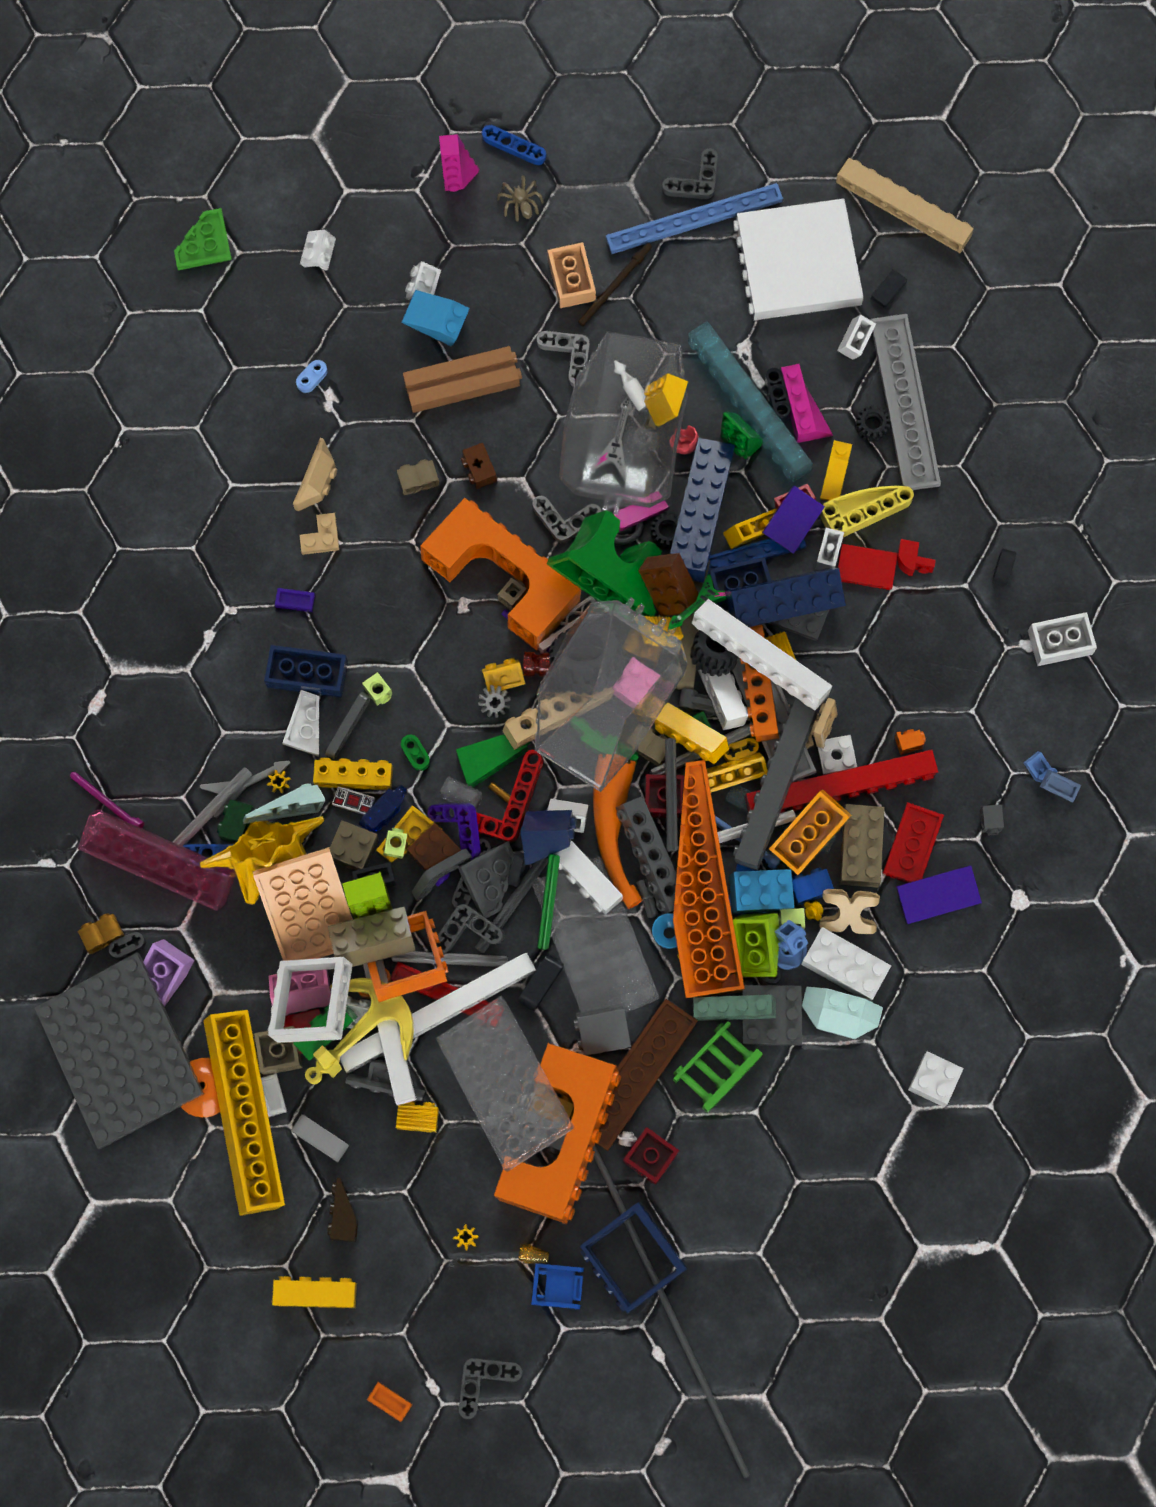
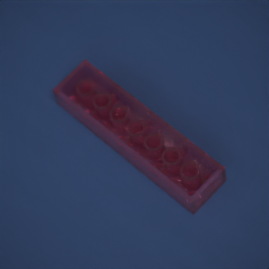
(156, 859)

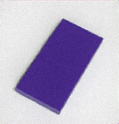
(938, 894)

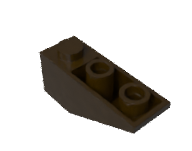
(344, 1220)

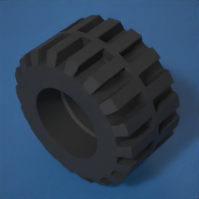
(708, 660)

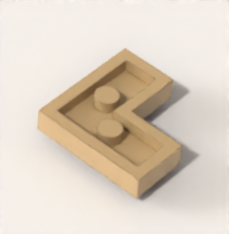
(325, 539)

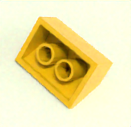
(665, 398)

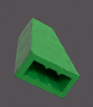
(486, 758)

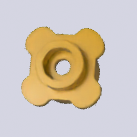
(813, 910)

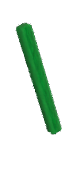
(548, 901)

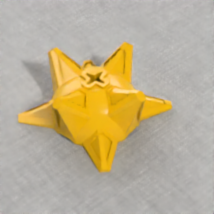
(262, 847)

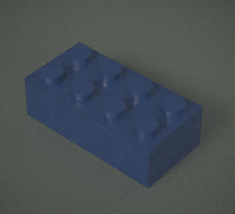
(306, 671)

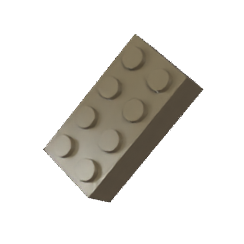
(862, 846)
(372, 937)

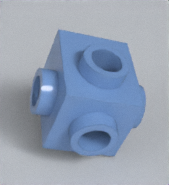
(791, 937)

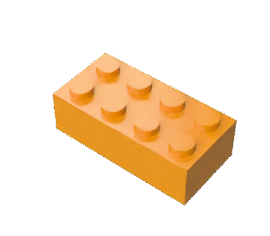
(810, 832)

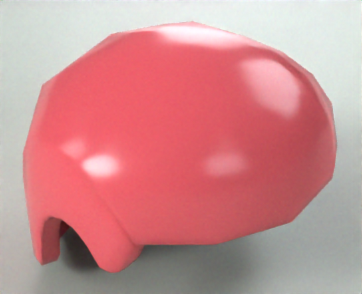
(688, 440)

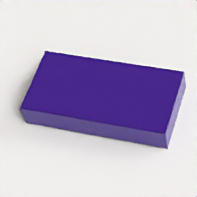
(294, 600)

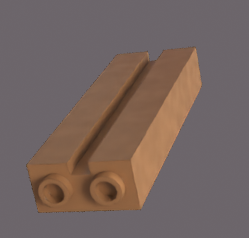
(462, 379)

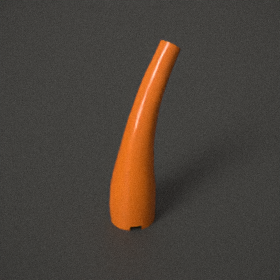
(608, 827)

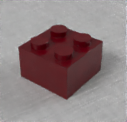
(656, 794)
(651, 1156)

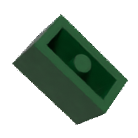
(232, 824)

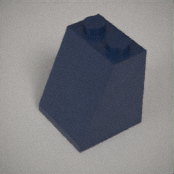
(546, 833)

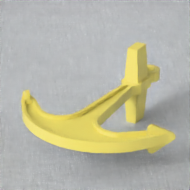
(392, 1009)

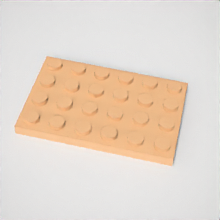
(301, 903)

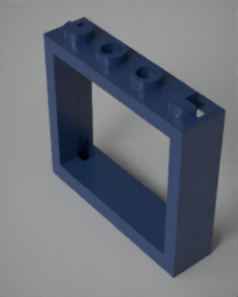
(600, 1270)

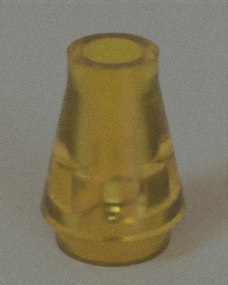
(532, 1254)

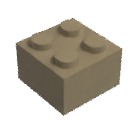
(353, 846)
(275, 1056)

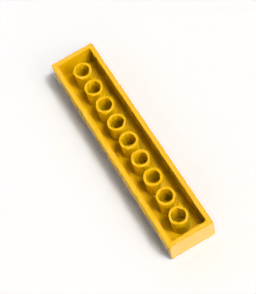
(243, 1112)

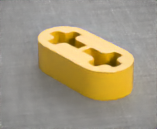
(739, 745)

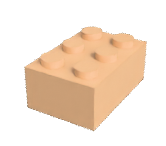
(571, 275)

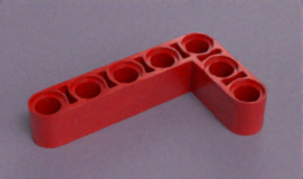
(514, 804)

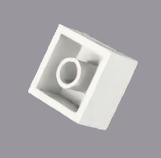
(935, 1079)

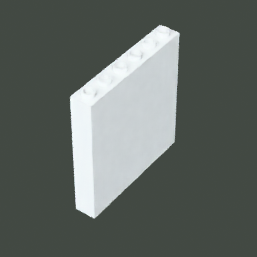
(798, 259)

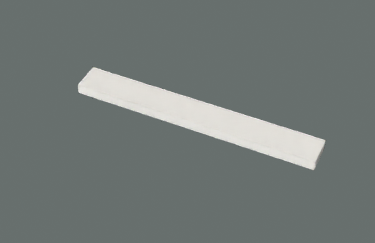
(391, 1044)

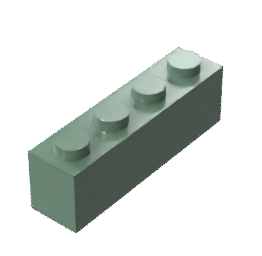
(734, 1007)

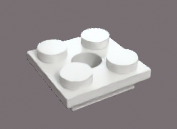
(844, 746)

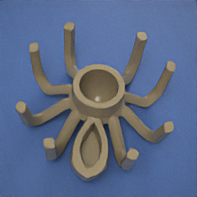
(520, 199)

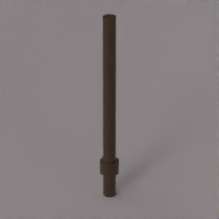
(637, 258)

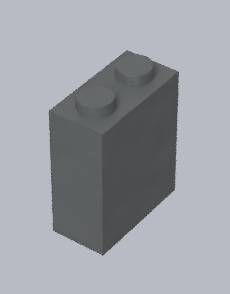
(602, 1030)

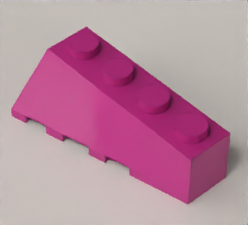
(456, 163)
(804, 413)

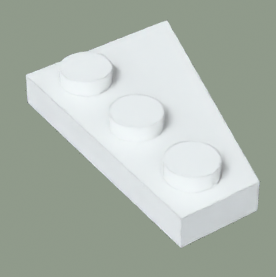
(304, 724)

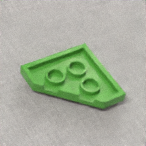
(204, 242)

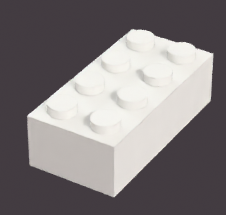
(846, 965)

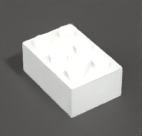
(1062, 639)

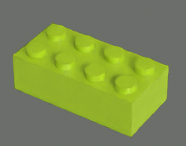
(367, 896)

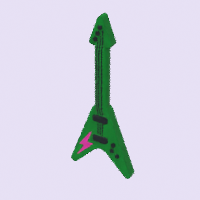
(706, 592)

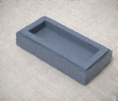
(1060, 785)

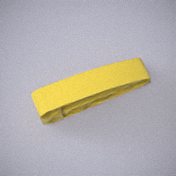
(859, 502)

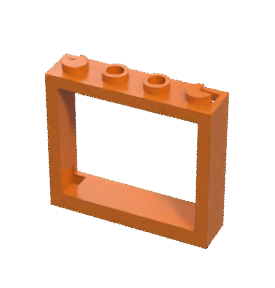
(419, 981)

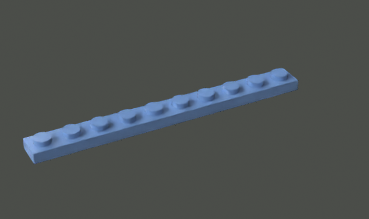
(693, 218)

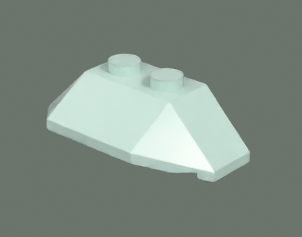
(841, 1012)

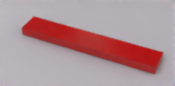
(434, 992)

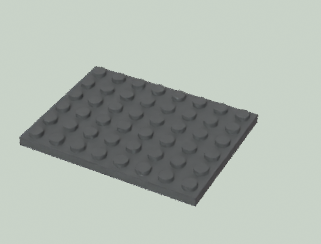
(119, 1051)

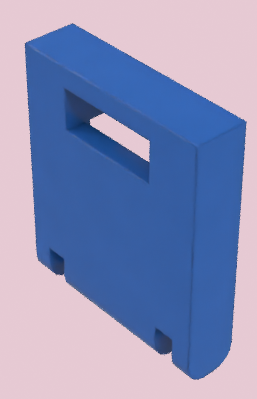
(561, 1286)

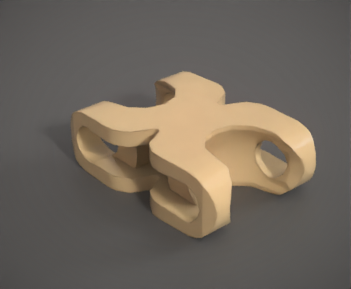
(849, 911)

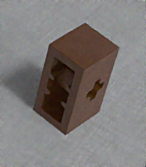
(478, 456)

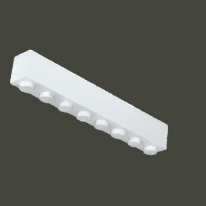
(761, 654)

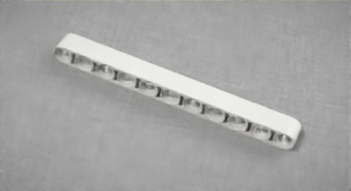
(445, 1008)

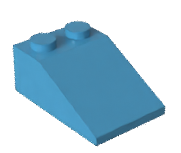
(435, 316)

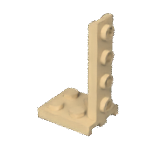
(823, 723)

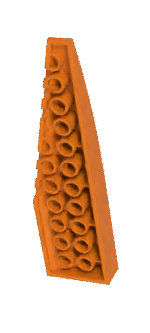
(701, 900)

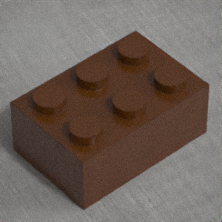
(668, 583)

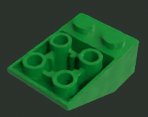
(738, 432)

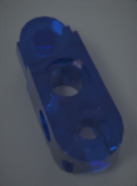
(383, 810)

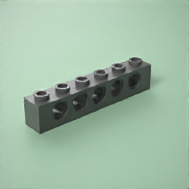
(652, 844)

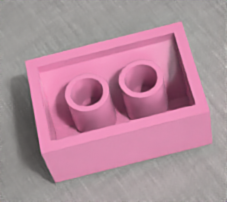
(306, 990)

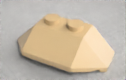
(317, 478)

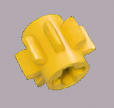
(283, 784)
(470, 1233)

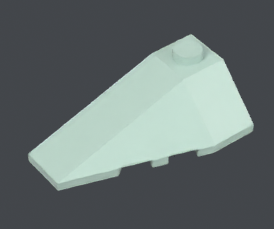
(300, 801)

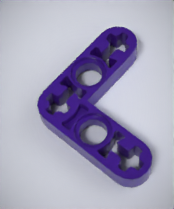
(460, 817)

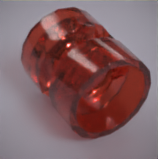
(536, 664)

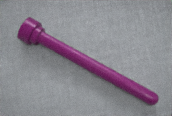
(106, 801)

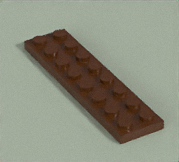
(644, 1066)

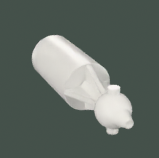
(631, 386)

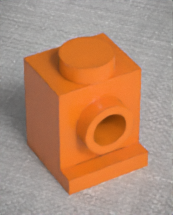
(910, 741)

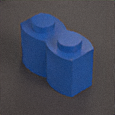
(811, 886)

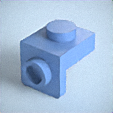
(1038, 766)

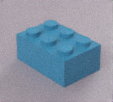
(761, 891)

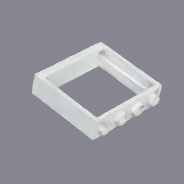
(337, 1004)

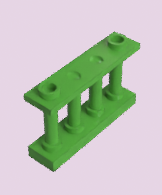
(736, 1071)

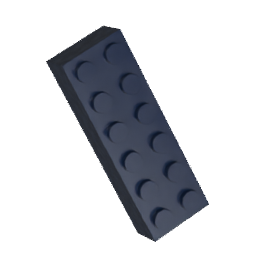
(786, 597)

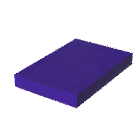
(793, 519)

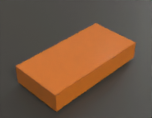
(389, 1402)

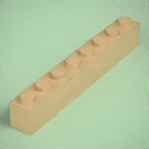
(904, 205)

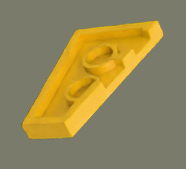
(413, 824)

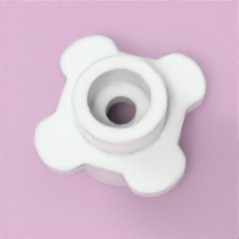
(627, 1139)

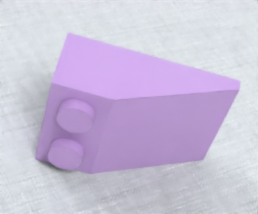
(167, 968)

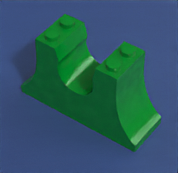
(599, 571)

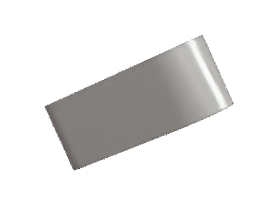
(319, 1138)

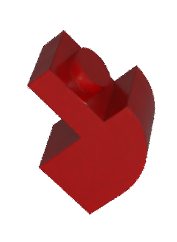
(909, 561)

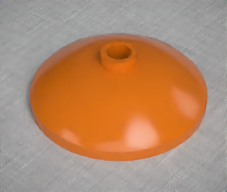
(206, 1104)

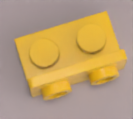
(504, 675)

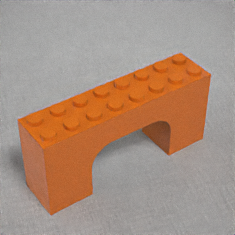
(474, 534)
(555, 1187)

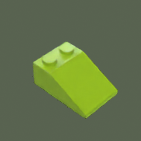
(757, 944)

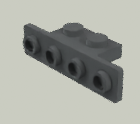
(378, 1080)

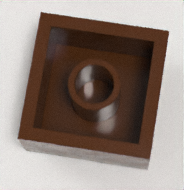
(431, 847)

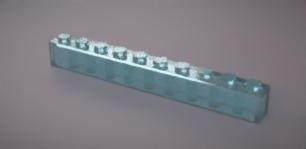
(750, 401)

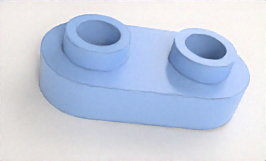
(313, 376)

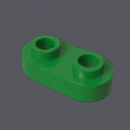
(415, 753)

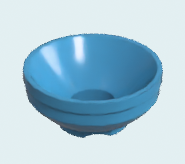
(660, 924)

